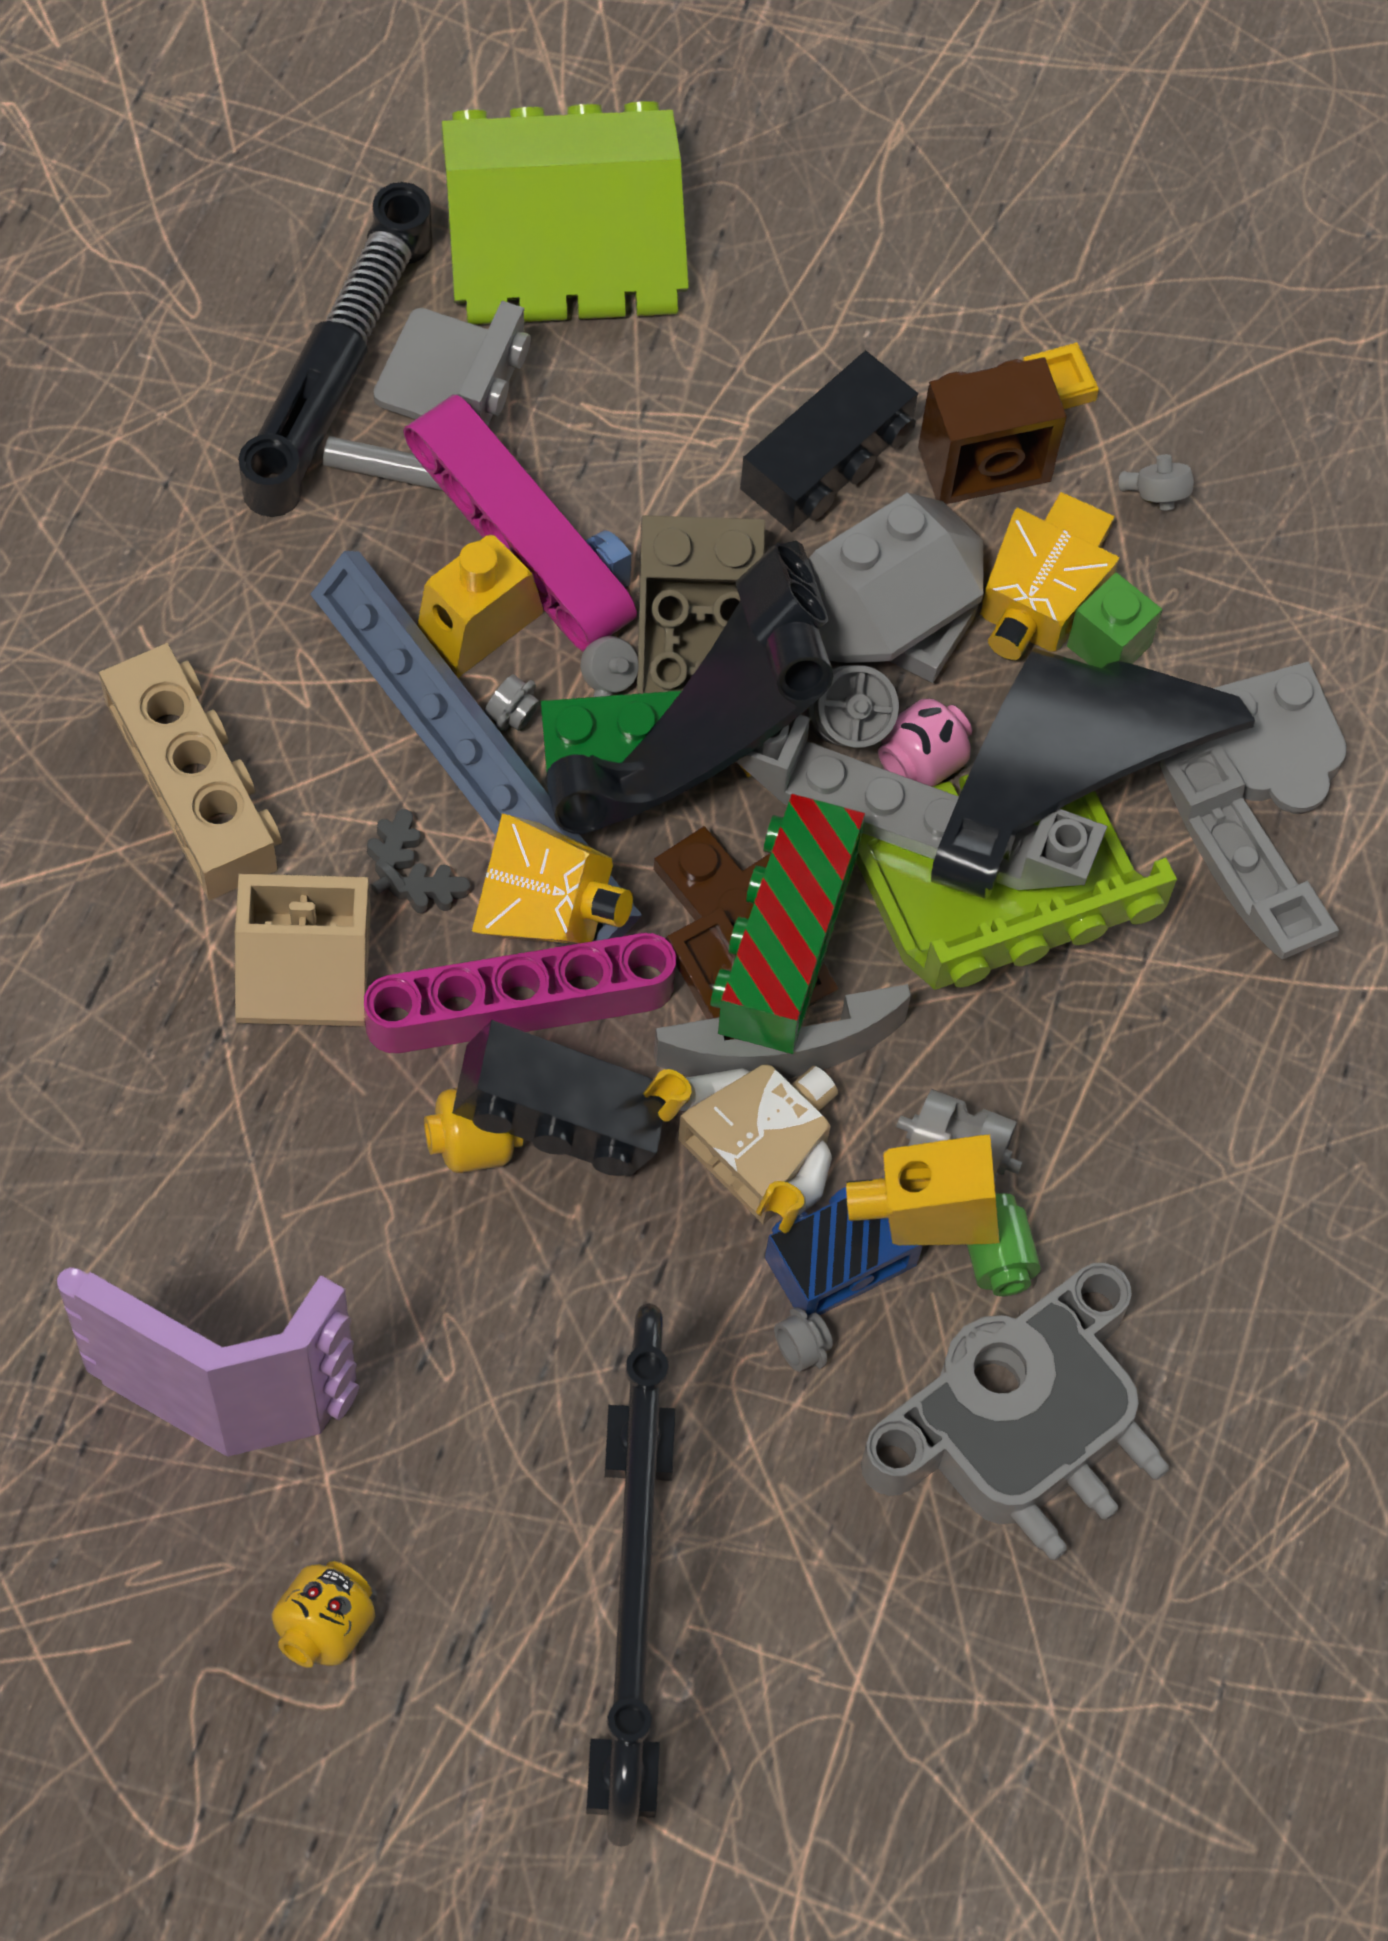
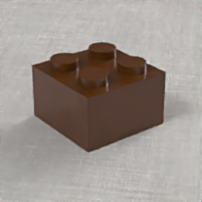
(991, 430)

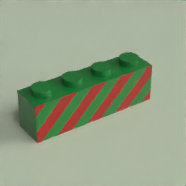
(789, 923)

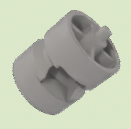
(856, 708)
(948, 1119)

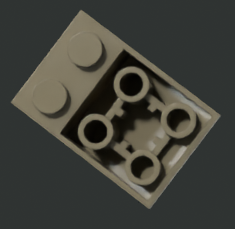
(688, 591)

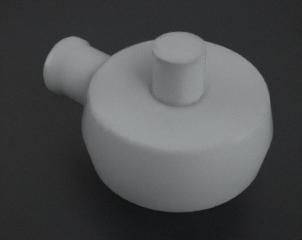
(1160, 482)
(609, 665)

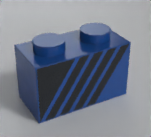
(835, 1259)

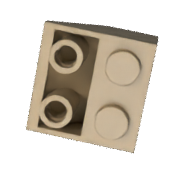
(301, 949)

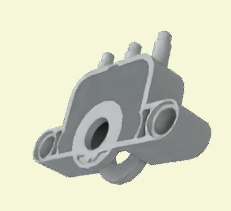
(1032, 1443)

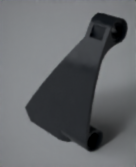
(745, 691)
(1063, 737)

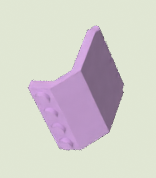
(221, 1396)

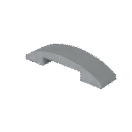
(1240, 854)
(864, 1022)

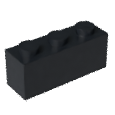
(829, 442)
(558, 1100)

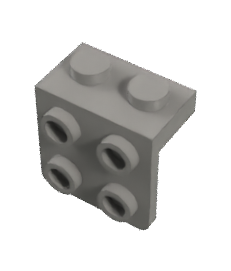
(451, 357)

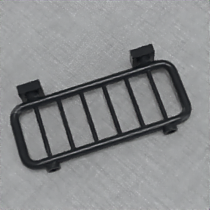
(641, 1451)

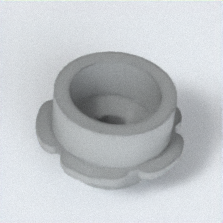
(513, 704)
(803, 1339)

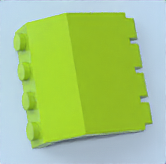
(566, 211)
(963, 937)

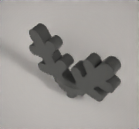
(416, 886)

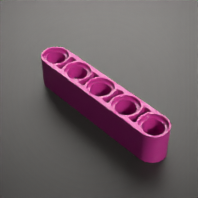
(507, 503)
(543, 971)

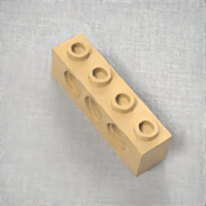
(157, 686)

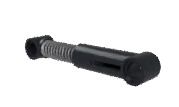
(333, 354)

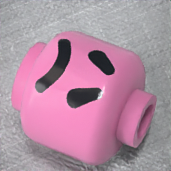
(927, 743)

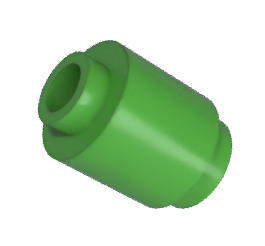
(1014, 1261)

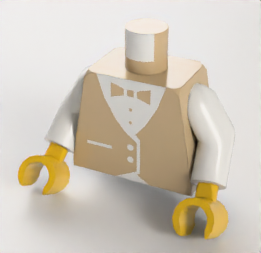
(755, 1133)

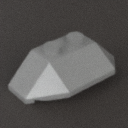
(896, 579)

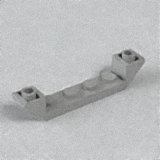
(916, 814)

